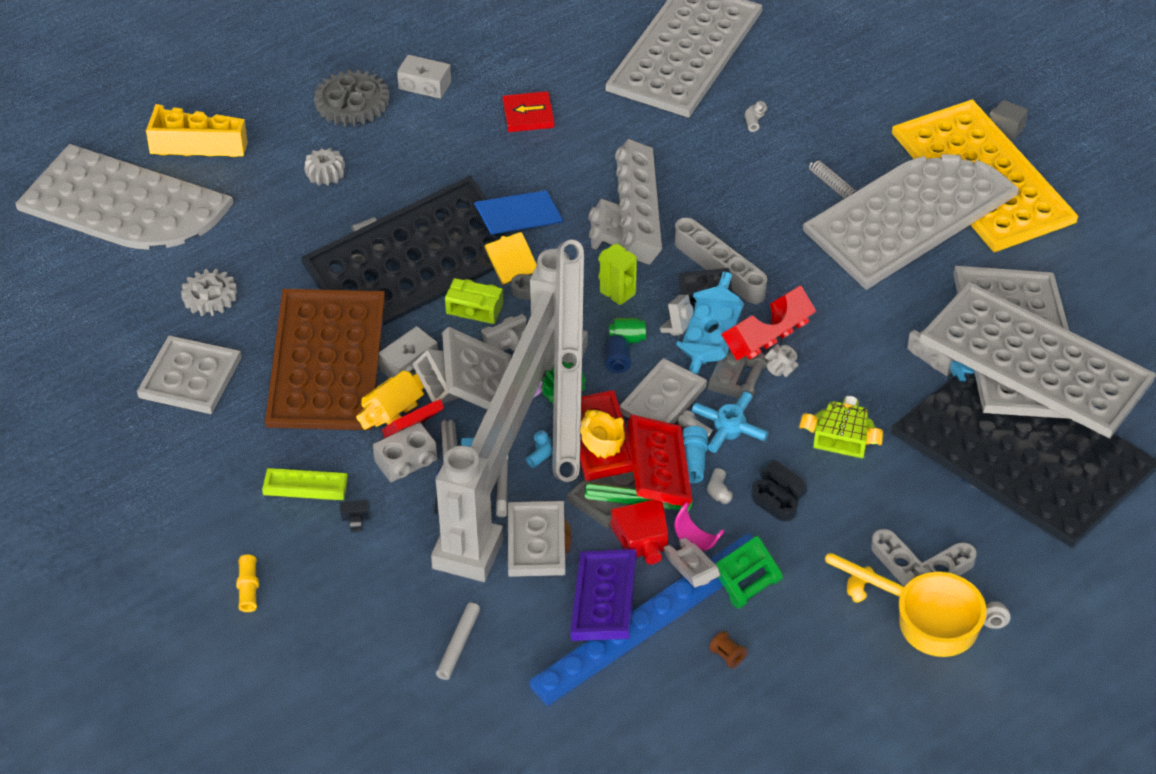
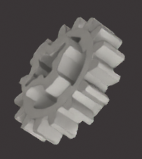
(209, 292)

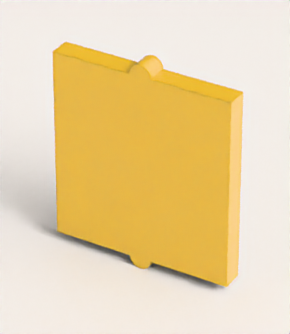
(511, 257)

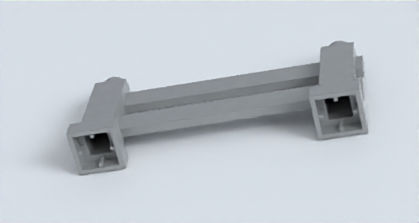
(468, 474)

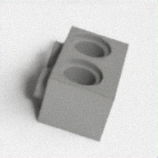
(405, 452)

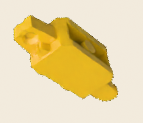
(389, 399)

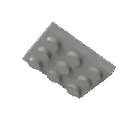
(472, 367)
(189, 374)

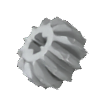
(324, 166)

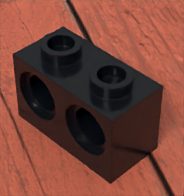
(700, 280)

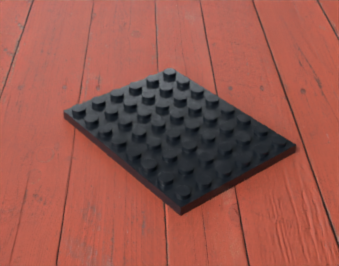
(1034, 465)

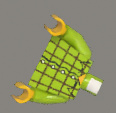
(842, 428)

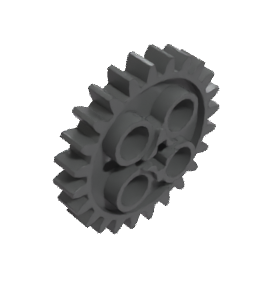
(351, 97)

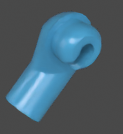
(543, 449)

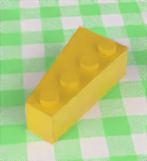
(195, 133)

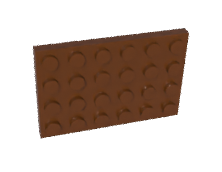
(324, 358)

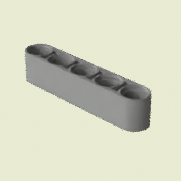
(714, 254)

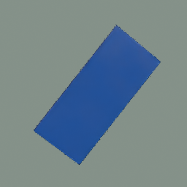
(518, 212)

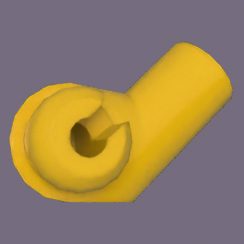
(855, 587)

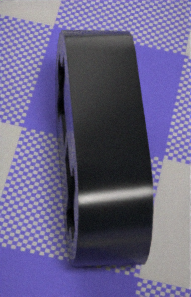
(783, 478)
(772, 501)

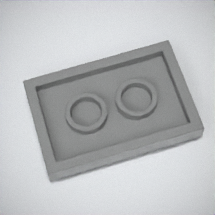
(664, 393)
(536, 538)

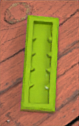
(305, 484)

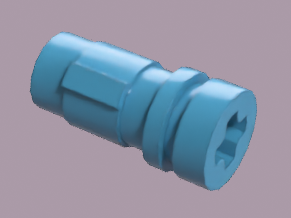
(695, 445)

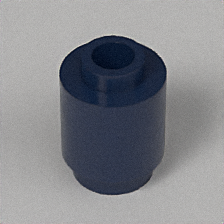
(617, 354)

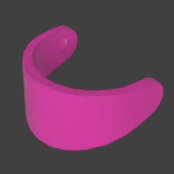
(687, 529)

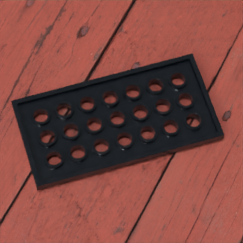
(417, 241)

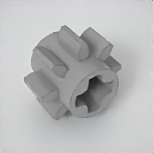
(781, 360)

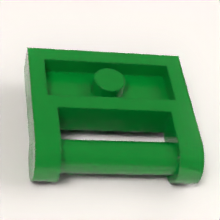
(743, 563)

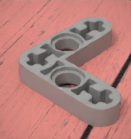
(900, 550)

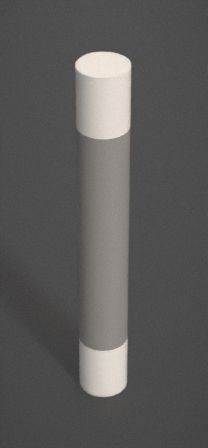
(502, 488)

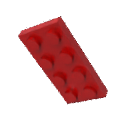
(659, 461)
(621, 462)

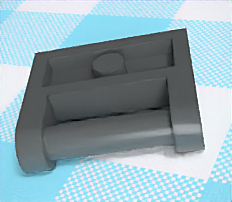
(729, 372)

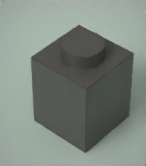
(1009, 118)

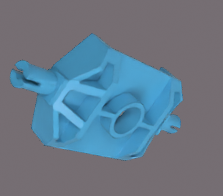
(712, 307)

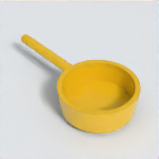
(936, 609)

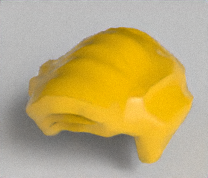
(602, 433)

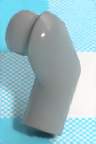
(753, 114)
(689, 419)
(717, 488)

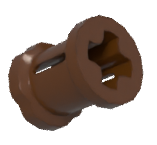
(728, 649)

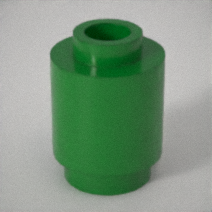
(630, 328)

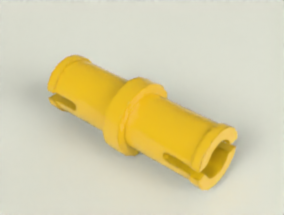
(247, 583)

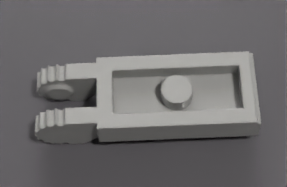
(692, 563)

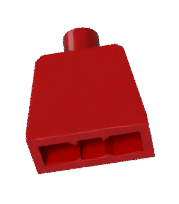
(641, 528)

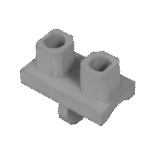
(505, 334)

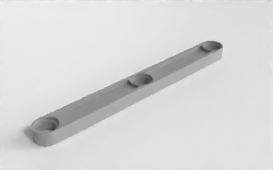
(568, 340)

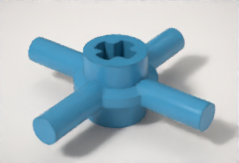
(730, 422)

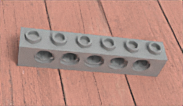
(638, 201)

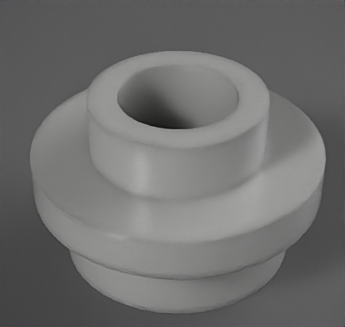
(996, 615)

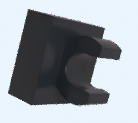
(355, 512)

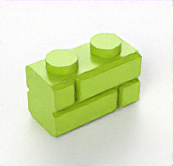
(618, 273)
(474, 301)

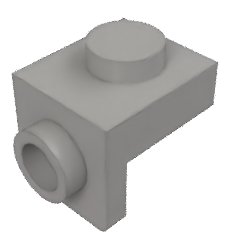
(680, 315)

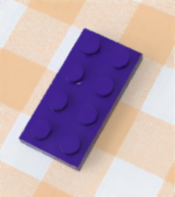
(604, 595)

